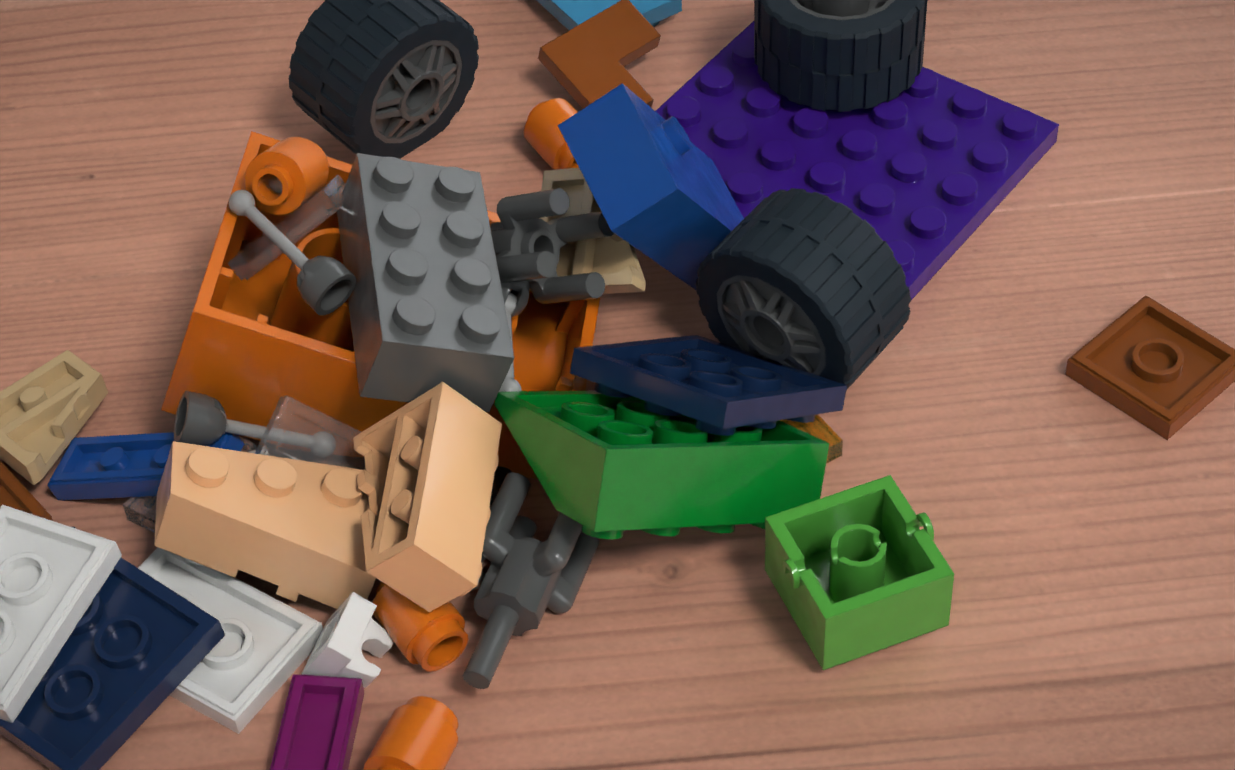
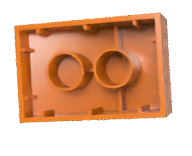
(265, 342)

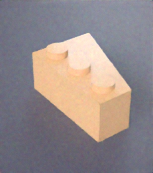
(428, 495)
(266, 518)

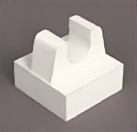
(343, 639)

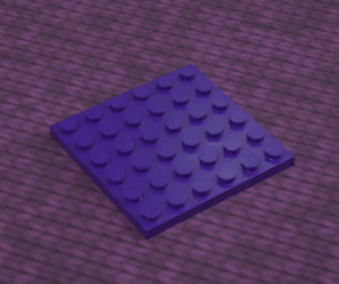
(911, 167)

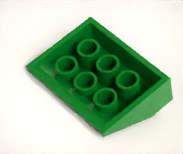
(653, 472)

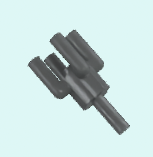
(531, 247)
(523, 575)

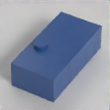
(651, 181)

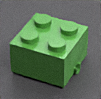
(858, 571)

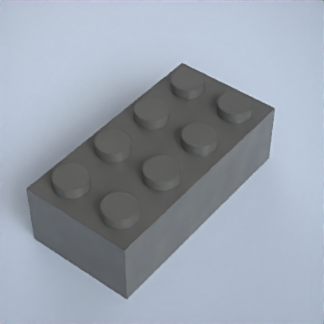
(425, 281)

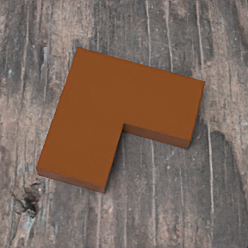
(594, 53)

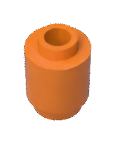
(545, 136)
(287, 175)
(422, 636)
(416, 737)

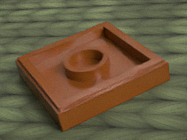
(1154, 367)

